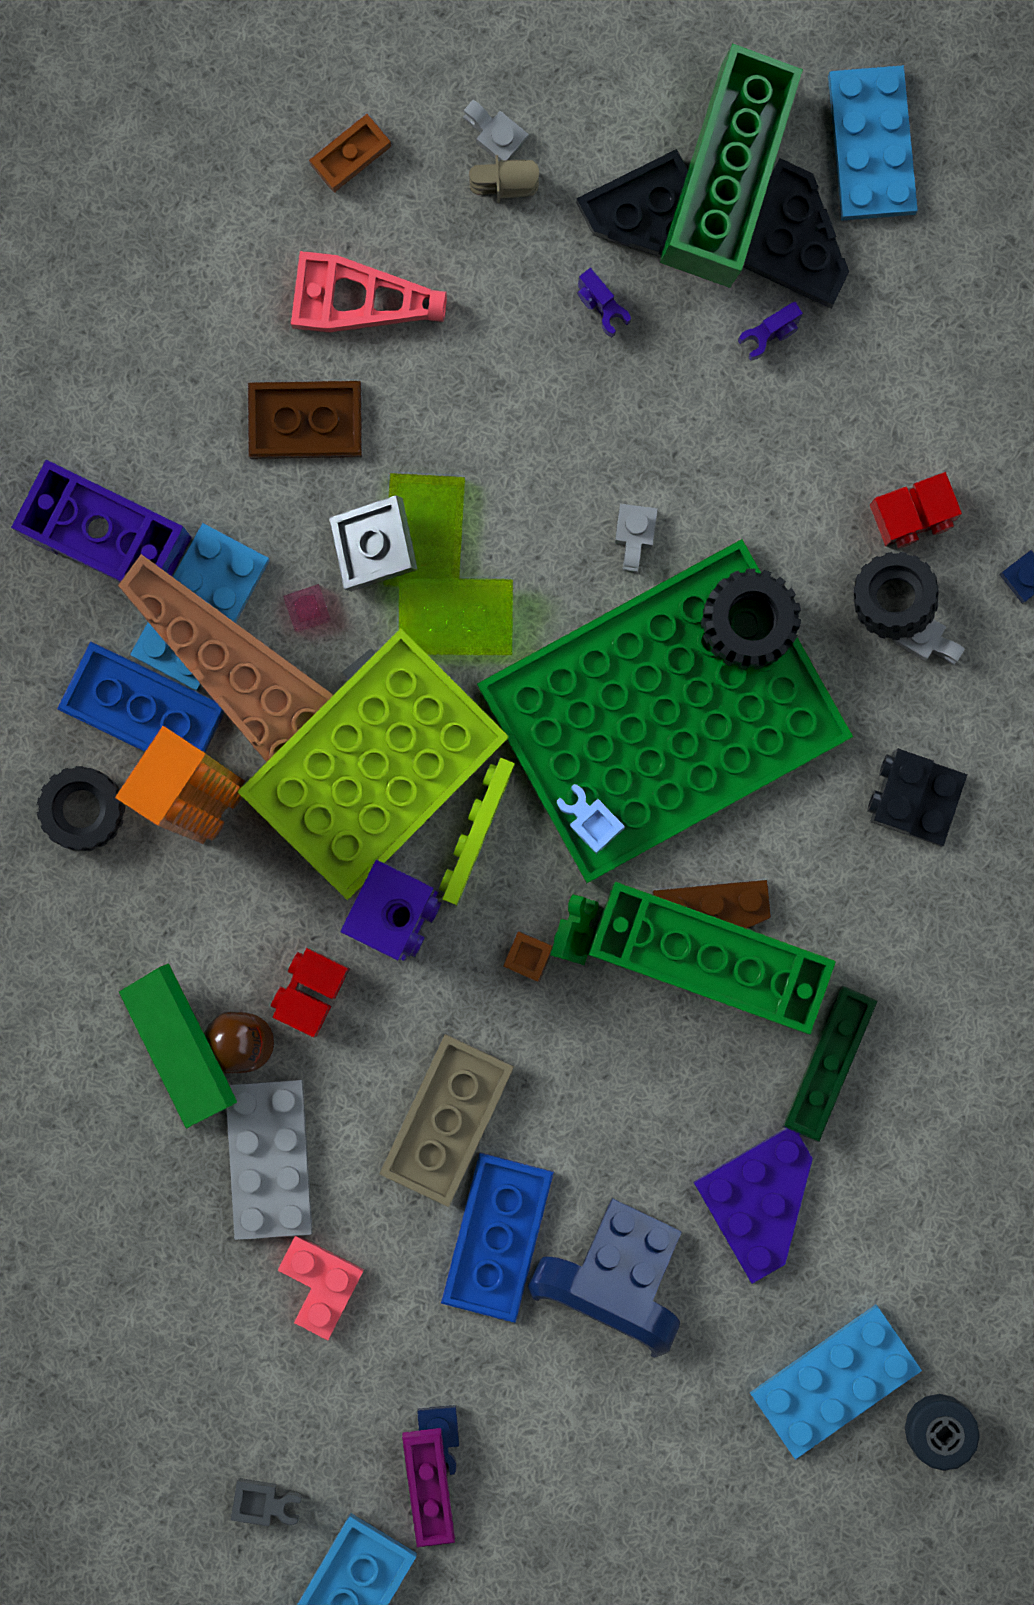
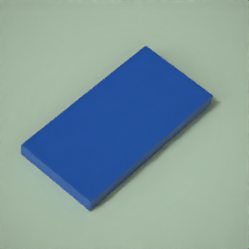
(137, 702)
(497, 1237)

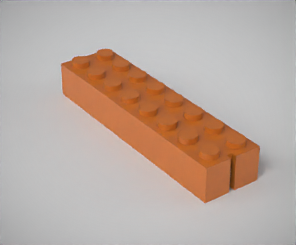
(181, 788)

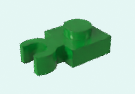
(575, 935)

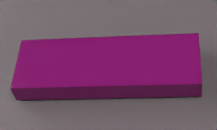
(428, 1487)

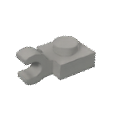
(498, 134)
(635, 531)
(931, 641)

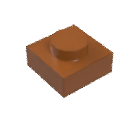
(528, 956)

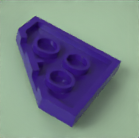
(759, 1200)

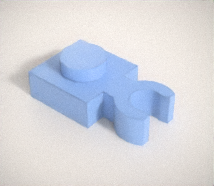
(593, 823)

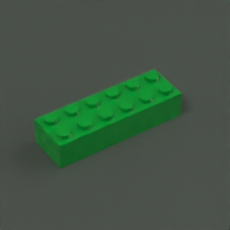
(731, 166)

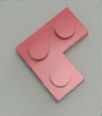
(330, 1282)

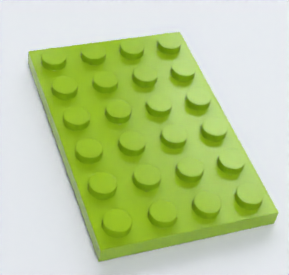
(373, 763)

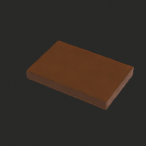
(304, 419)

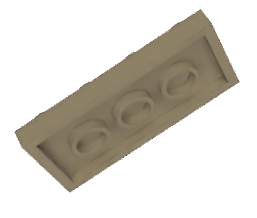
(446, 1120)

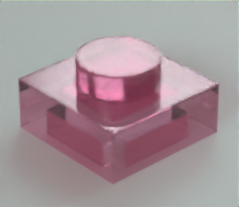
(307, 608)

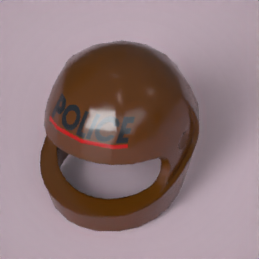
(240, 1041)

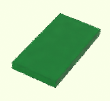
(177, 1046)

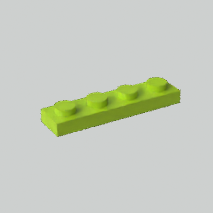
(482, 816)

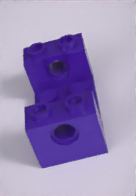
(65, 504)
(376, 904)

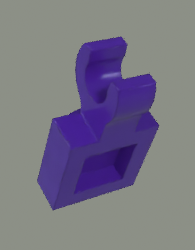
(596, 294)
(779, 325)

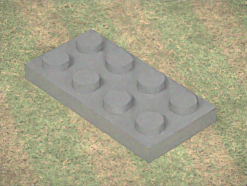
(269, 1160)

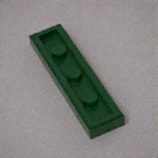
(829, 1063)

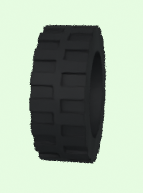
(896, 567)
(52, 802)

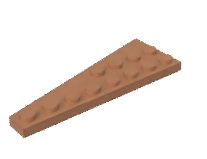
(245, 677)

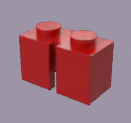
(917, 510)
(299, 1008)

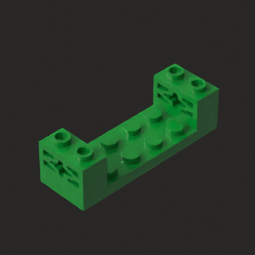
(712, 958)

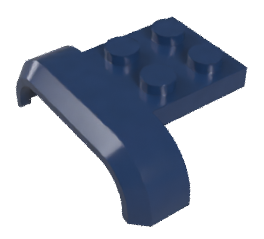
(618, 1277)

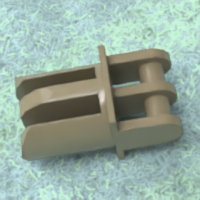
(505, 178)

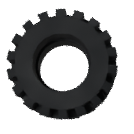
(765, 590)

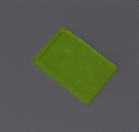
(435, 523)
(458, 615)

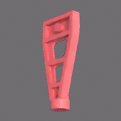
(316, 288)

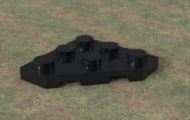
(638, 205)
(796, 238)

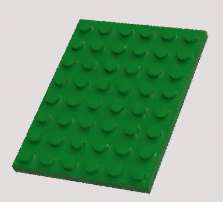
(657, 720)

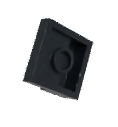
(916, 797)

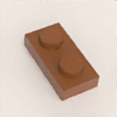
(350, 153)

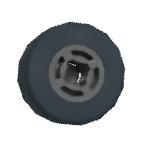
(931, 1422)

